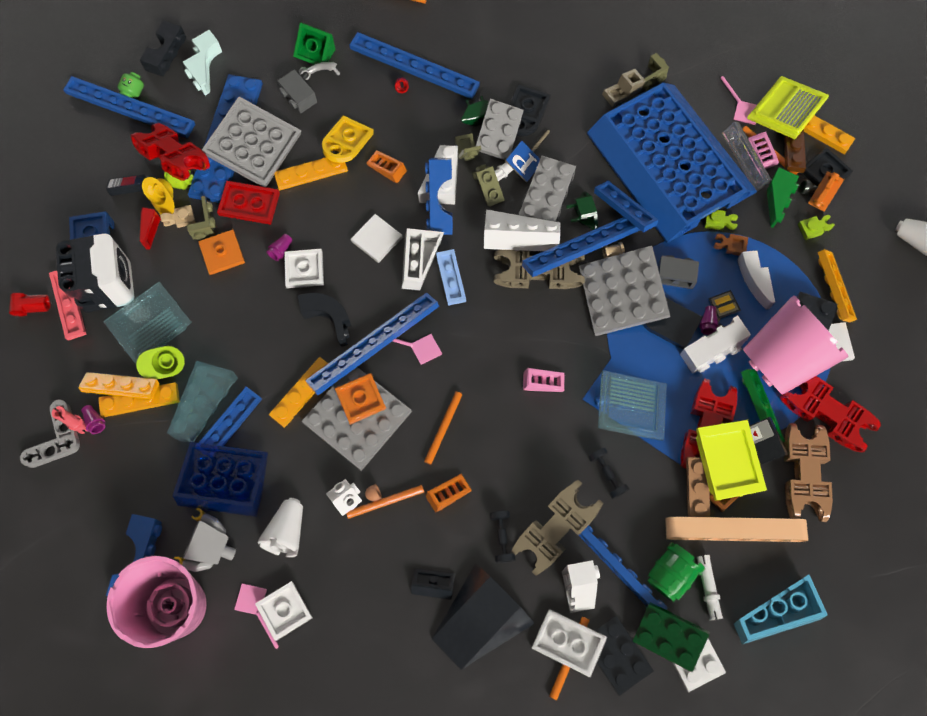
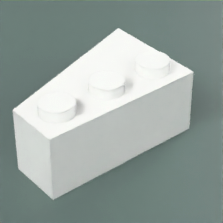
(418, 256)
(715, 346)

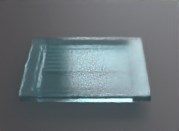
(147, 322)
(632, 405)

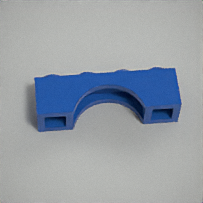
(439, 172)
(144, 535)

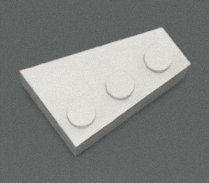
(447, 191)
(581, 585)

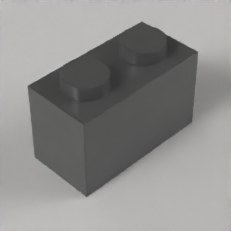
(297, 91)
(678, 271)

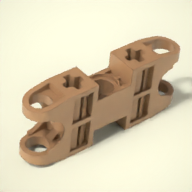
(807, 460)

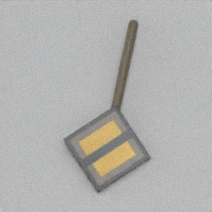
(725, 304)

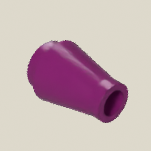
(279, 247)
(709, 321)
(93, 421)

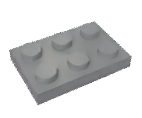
(499, 129)

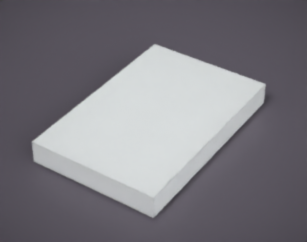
(569, 643)

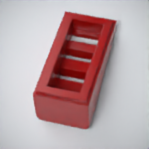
(149, 224)

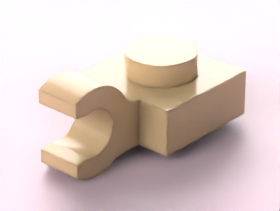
(182, 217)

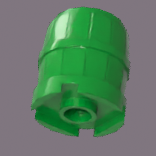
(674, 572)

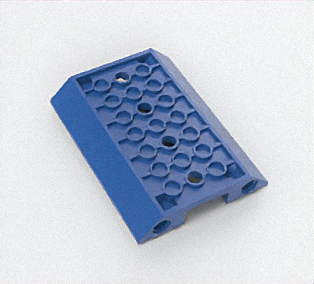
(653, 167)

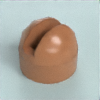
(373, 493)

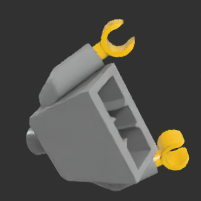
(206, 544)

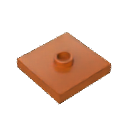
(221, 252)
(360, 398)

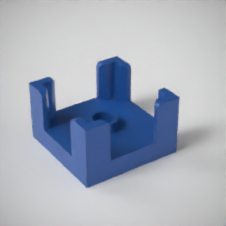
(90, 225)

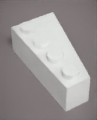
(519, 232)

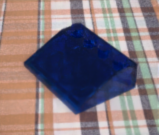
(221, 479)

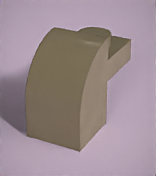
(626, 89)

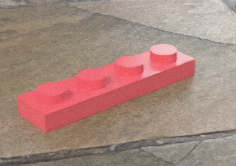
(68, 310)

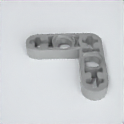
(61, 438)

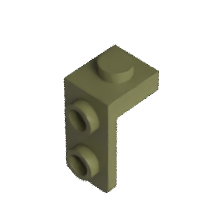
(659, 69)
(466, 147)
(488, 184)
(206, 228)

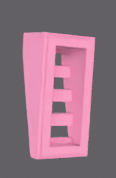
(771, 162)
(535, 373)

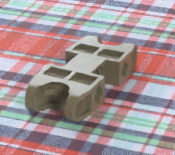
(511, 278)
(545, 539)

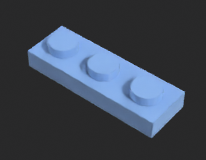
(451, 277)

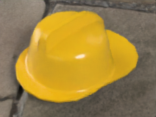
(159, 193)

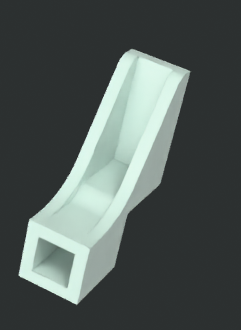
(198, 65)

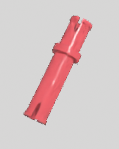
(72, 421)

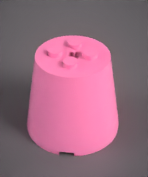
(793, 348)
(142, 599)

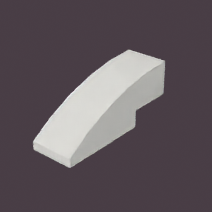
(757, 278)

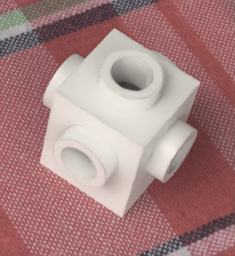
(344, 496)

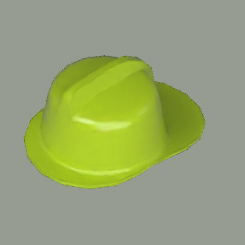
(160, 362)

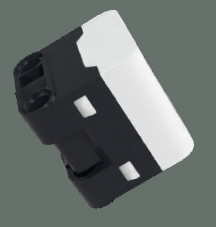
(94, 272)

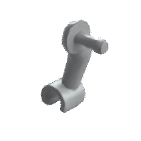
(319, 66)

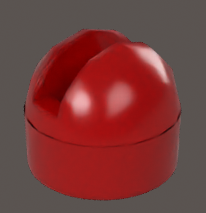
(398, 85)

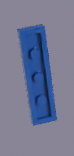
(626, 206)
(232, 418)

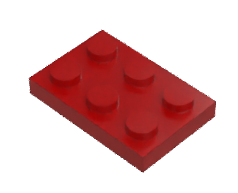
(248, 202)

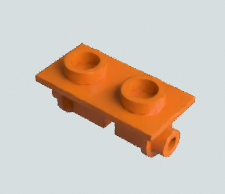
(826, 191)

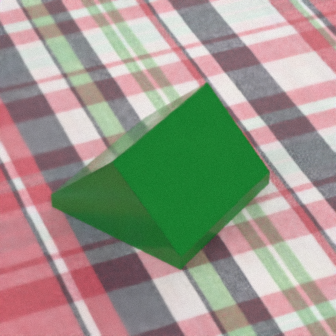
(313, 44)

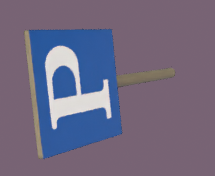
(524, 159)

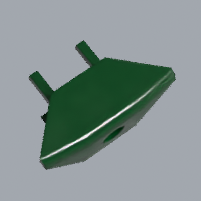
(475, 112)
(585, 211)

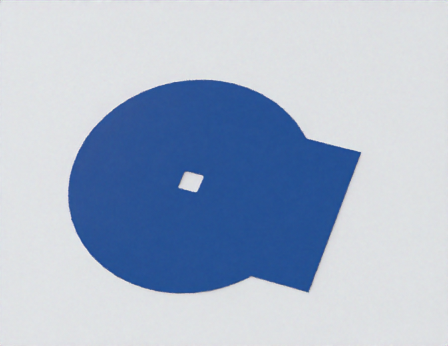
(649, 357)

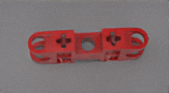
(174, 157)
(712, 411)
(842, 419)

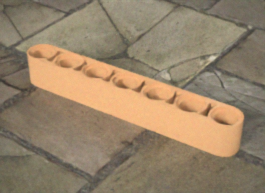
(736, 529)

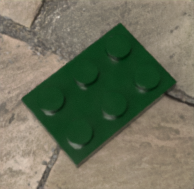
(671, 637)

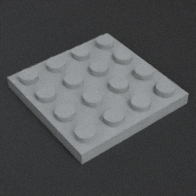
(251, 142)
(624, 291)
(363, 438)

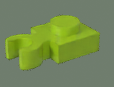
(718, 220)
(813, 227)

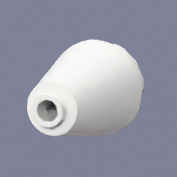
(914, 233)
(284, 529)

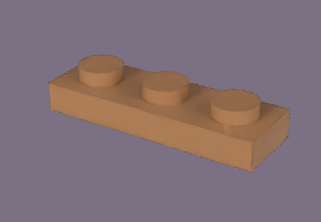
(697, 488)

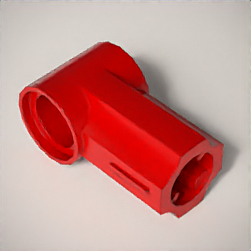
(22, 304)

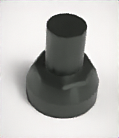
(807, 187)

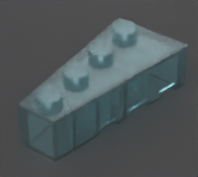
(200, 400)

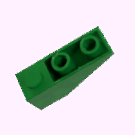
(779, 194)

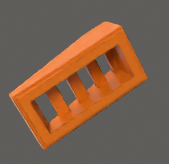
(395, 173)
(451, 498)

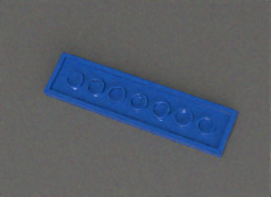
(213, 180)

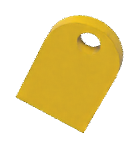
(347, 138)

